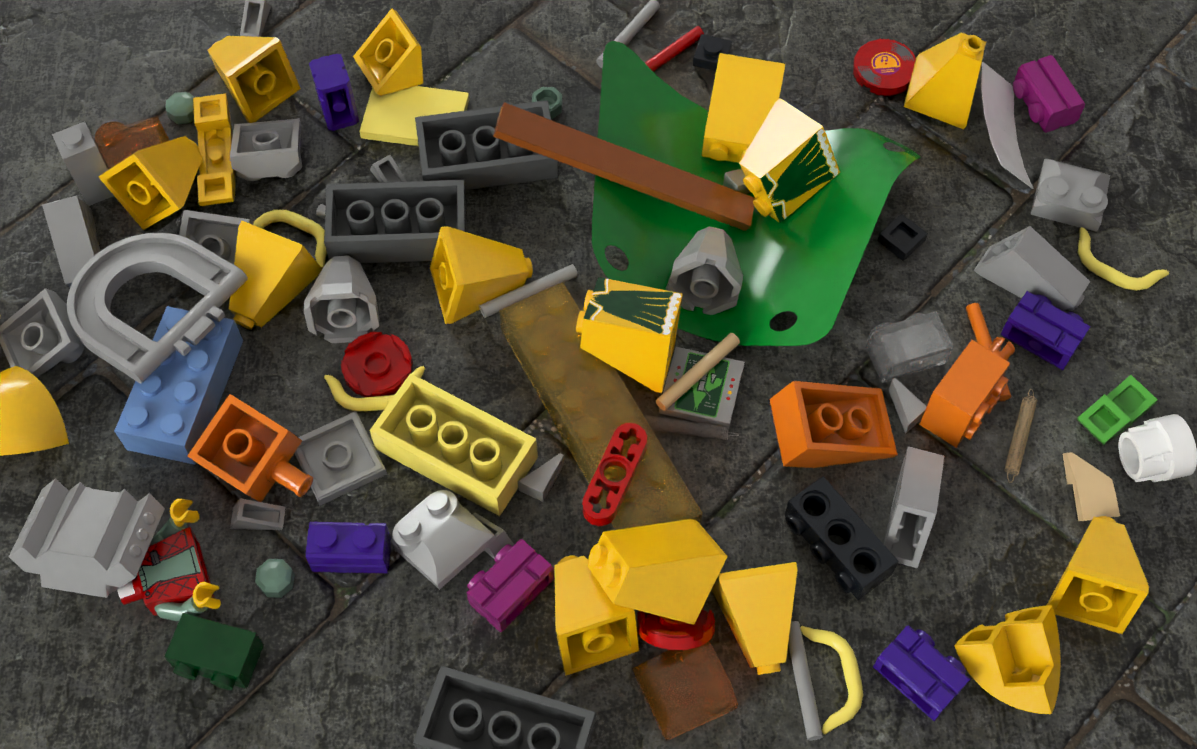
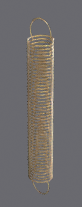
(1020, 435)

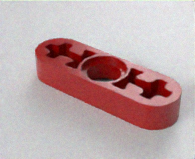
(614, 457)

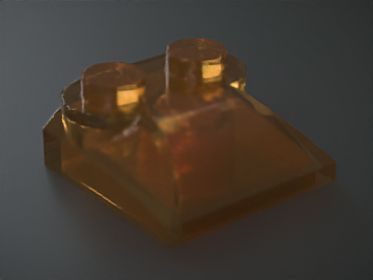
(120, 140)
(685, 689)

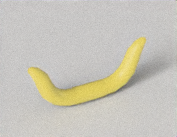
(300, 222)
(1111, 274)
(362, 404)
(851, 674)

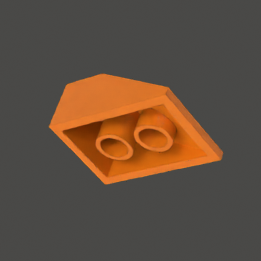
(831, 424)

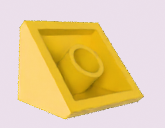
(391, 56)

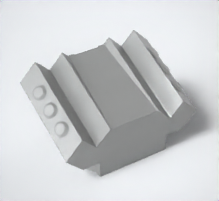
(86, 538)

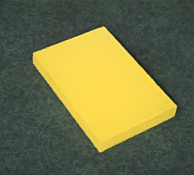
(393, 114)

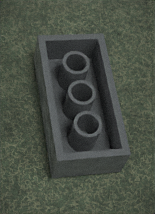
(464, 149)
(391, 219)
(490, 715)

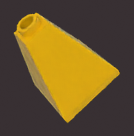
(254, 73)
(946, 79)
(154, 179)
(474, 271)
(275, 274)
(1102, 579)
(759, 611)
(586, 620)

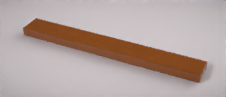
(624, 166)

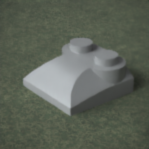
(266, 149)
(1071, 195)
(213, 232)
(40, 335)
(440, 537)

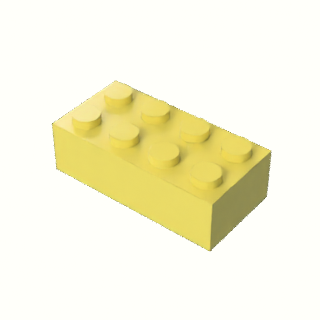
(454, 444)

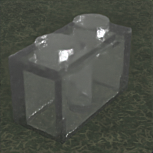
(909, 346)

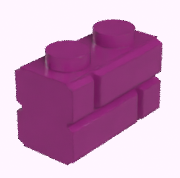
(1048, 94)
(509, 584)

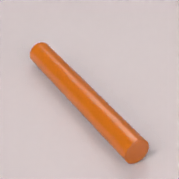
(982, 336)

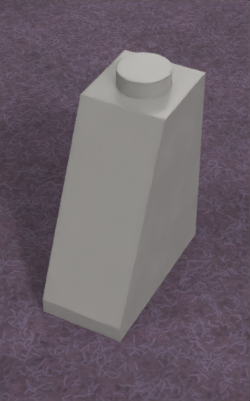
(83, 161)
(72, 234)
(1033, 265)
(914, 505)

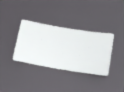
(1000, 121)

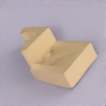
(1092, 489)

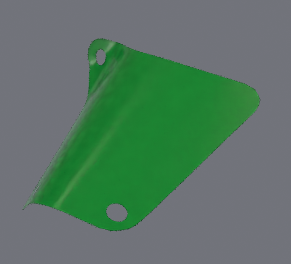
(785, 265)

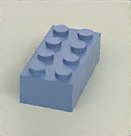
(181, 395)

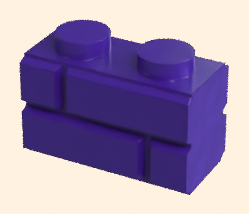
(334, 91)
(1045, 329)
(348, 547)
(922, 671)

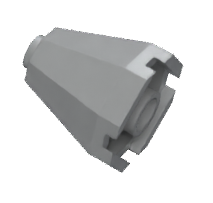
(707, 272)
(341, 302)

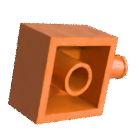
(968, 391)
(249, 451)

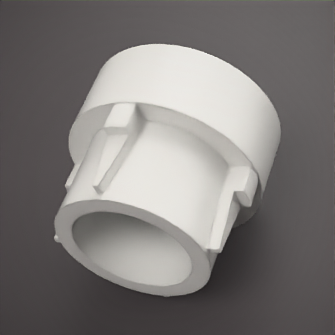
(1158, 450)

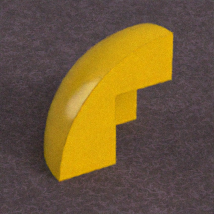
(28, 414)
(1016, 659)

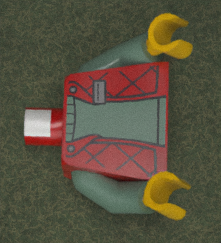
(173, 570)

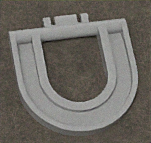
(113, 266)

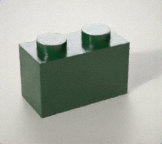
(214, 651)

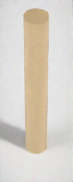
(701, 368)

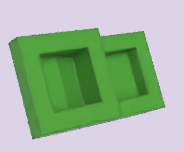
(1117, 410)

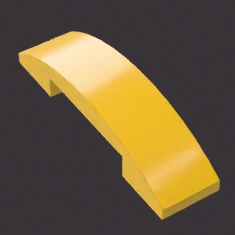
(215, 136)

